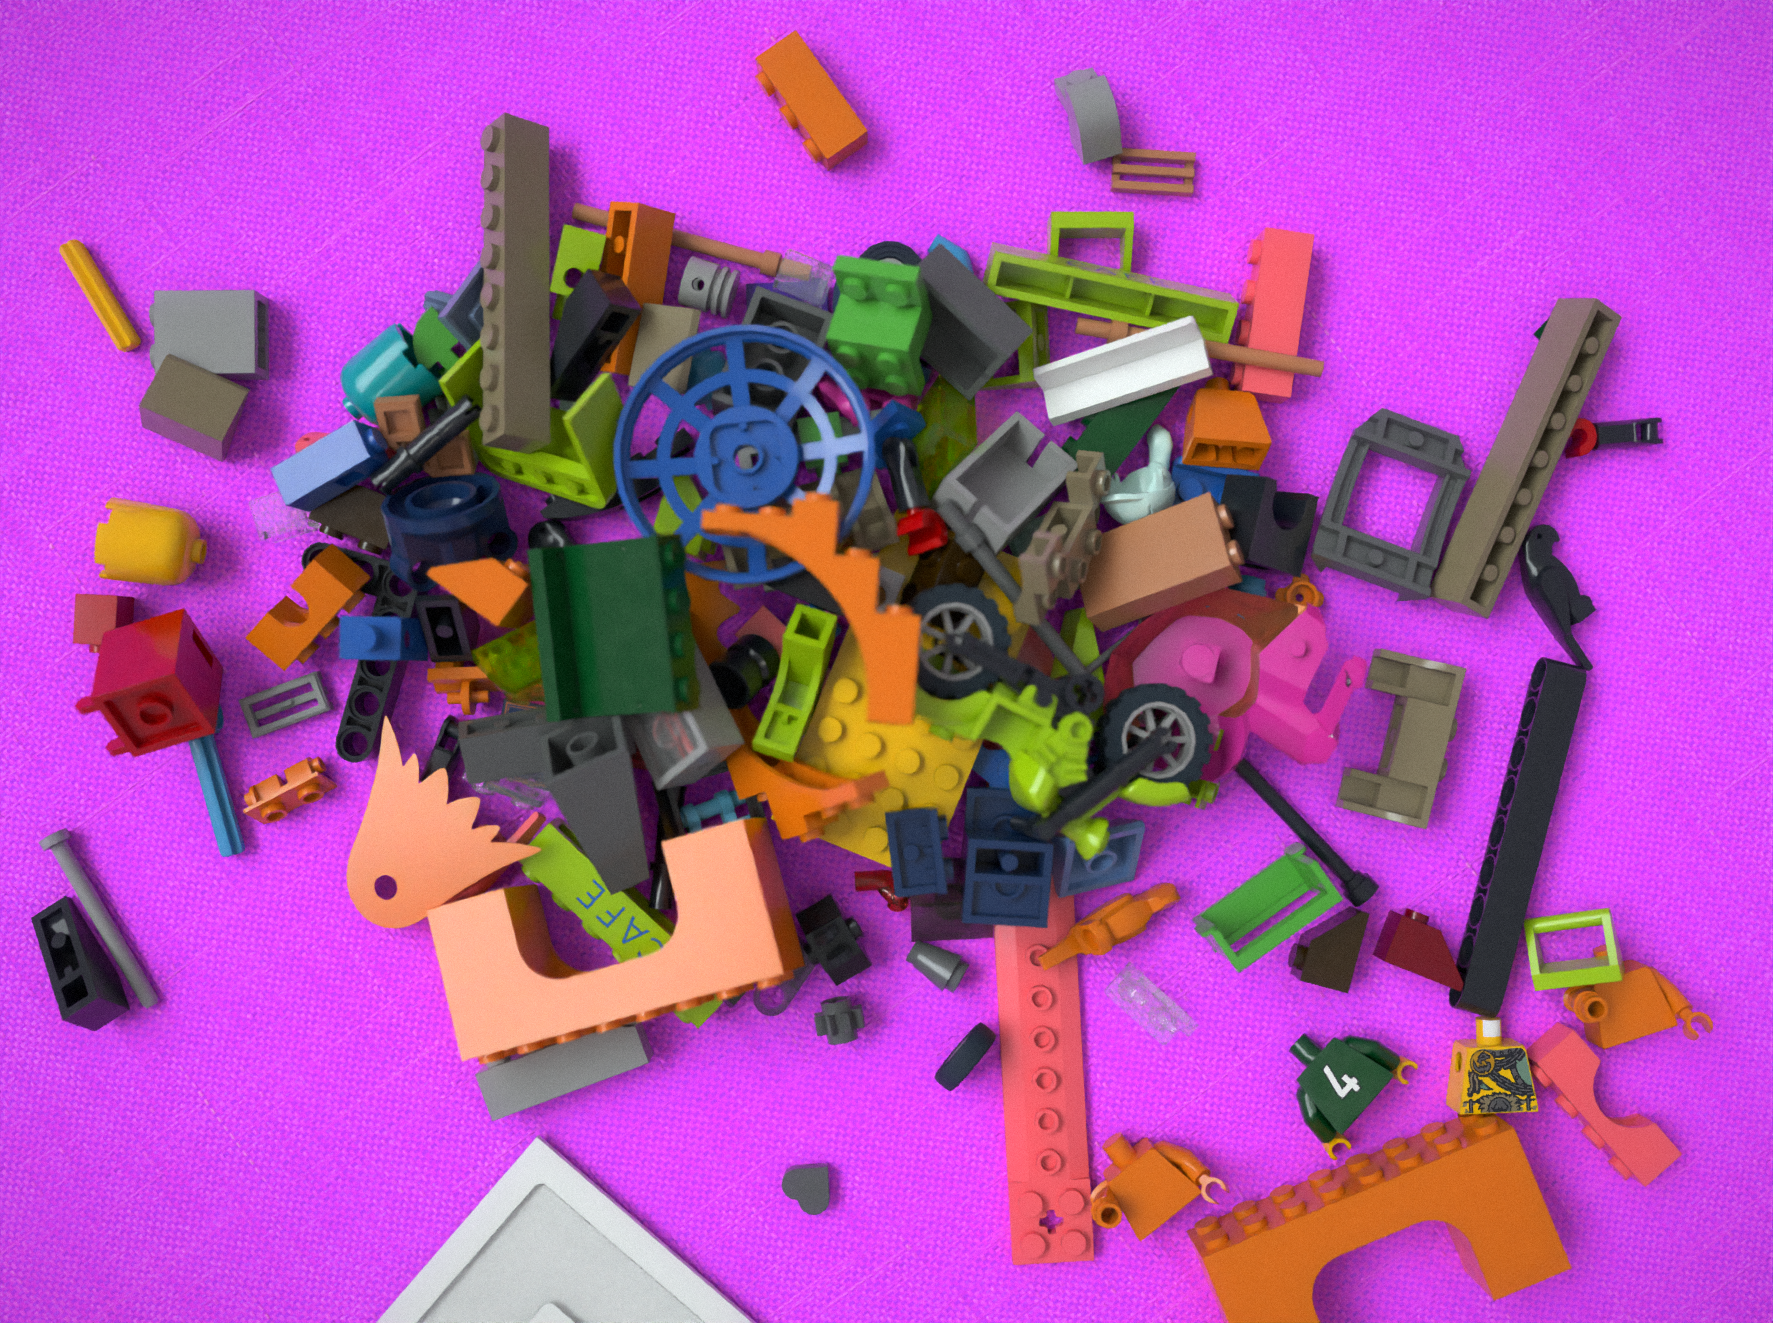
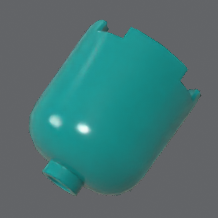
(386, 370)

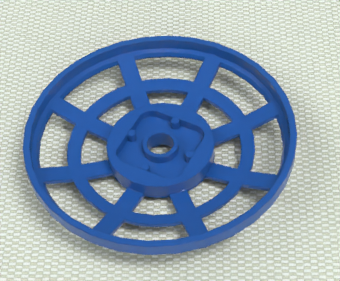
(736, 429)

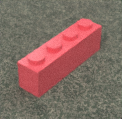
(1273, 309)

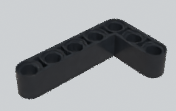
(366, 677)

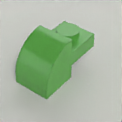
(434, 342)

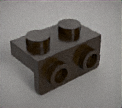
(943, 566)

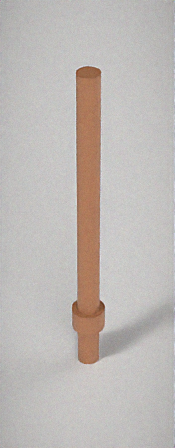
(767, 262)
(1118, 330)

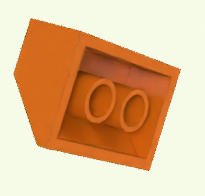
(491, 588)

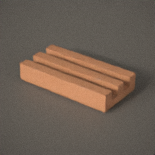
(1153, 156)

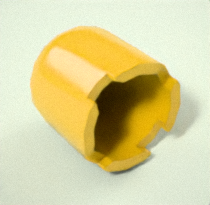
(148, 543)

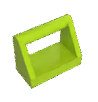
(1092, 225)
(1032, 352)
(1577, 971)

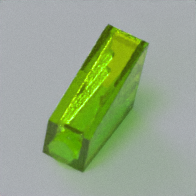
(948, 433)

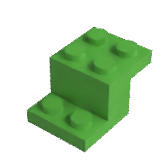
(880, 324)

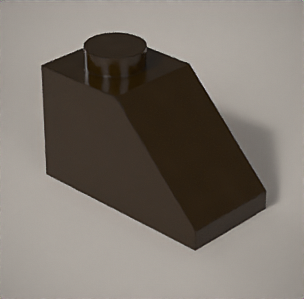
(1330, 950)

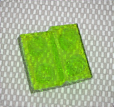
(511, 659)

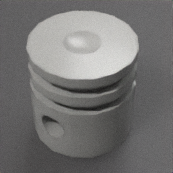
(718, 289)

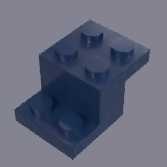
(1002, 869)

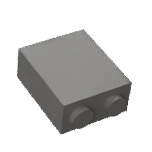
(213, 331)

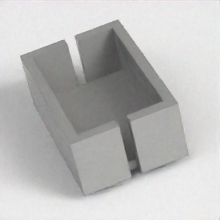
(1000, 488)

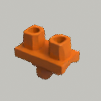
(462, 684)

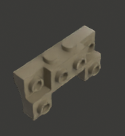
(870, 532)
(1064, 541)
(1414, 741)

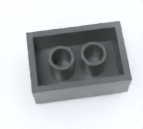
(785, 313)

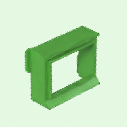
(1261, 899)

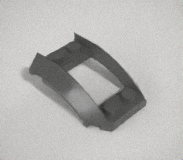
(1375, 559)

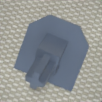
(462, 311)

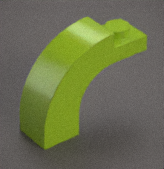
(799, 682)

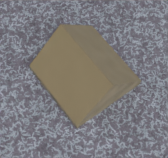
(659, 331)
(193, 407)

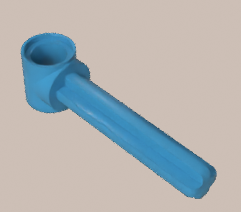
(217, 792)

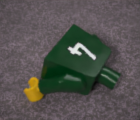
(1342, 1082)

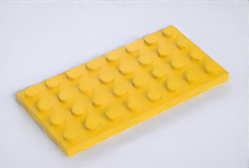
(916, 763)

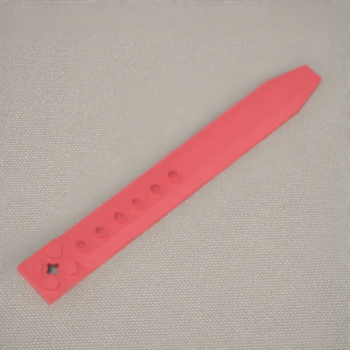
(1043, 1074)

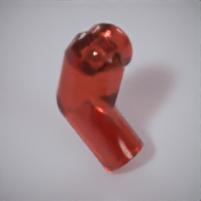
(883, 883)

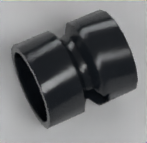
(745, 669)

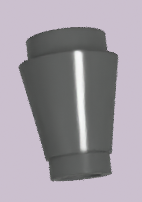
(938, 965)

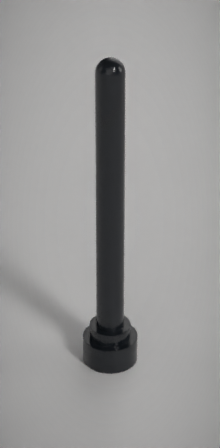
(1357, 886)

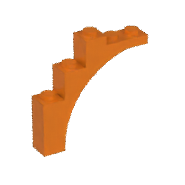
(812, 538)
(797, 793)

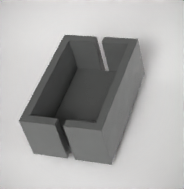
(970, 324)

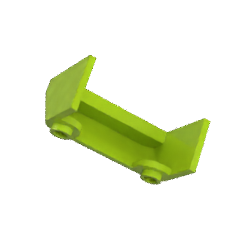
(581, 445)

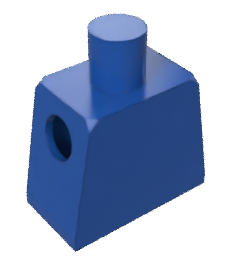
(381, 638)

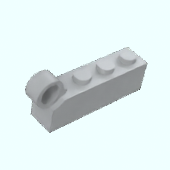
(561, 1068)

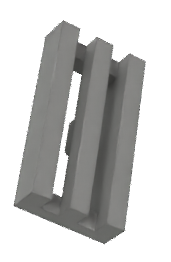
(319, 693)

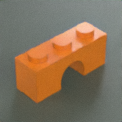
(327, 586)

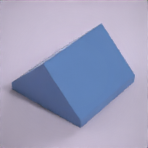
(1111, 867)

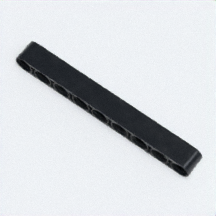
(1517, 835)

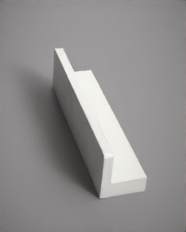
(1124, 370)

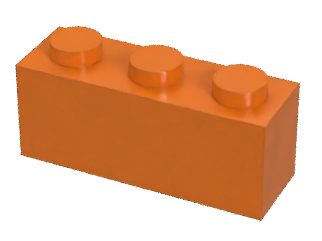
(810, 101)

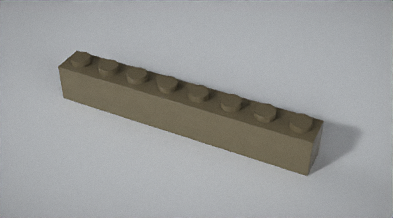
(515, 285)
(1524, 456)

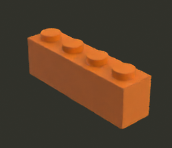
(639, 253)

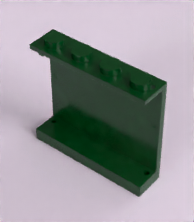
(614, 628)

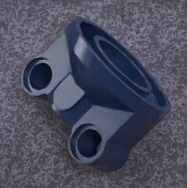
(445, 524)

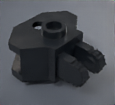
(833, 939)

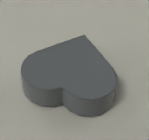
(809, 1186)

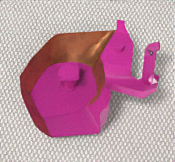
(1241, 672)

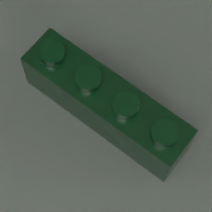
(1118, 429)

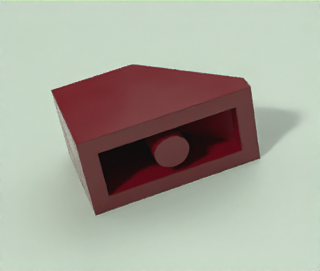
(1417, 948)

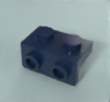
(917, 851)

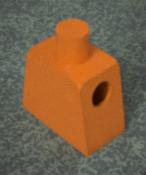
(1224, 429)

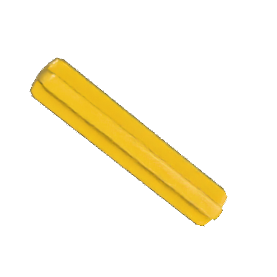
(99, 295)

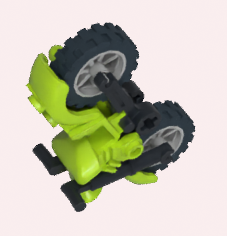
(1050, 730)

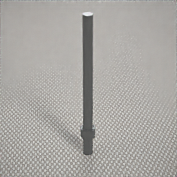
(971, 539)

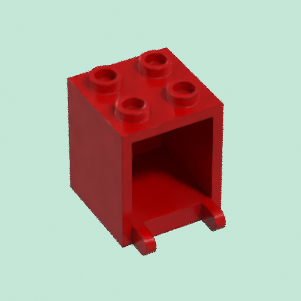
(155, 684)

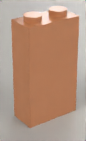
(1161, 562)

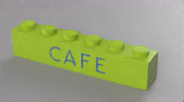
(1106, 291)
(618, 919)

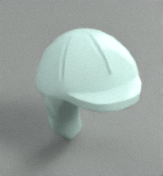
(1147, 488)

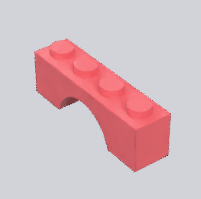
(1569, 1068)

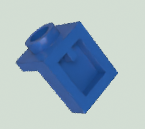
(894, 421)

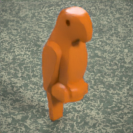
(1111, 924)

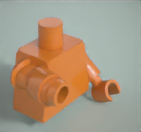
(1632, 1007)
(1148, 1184)

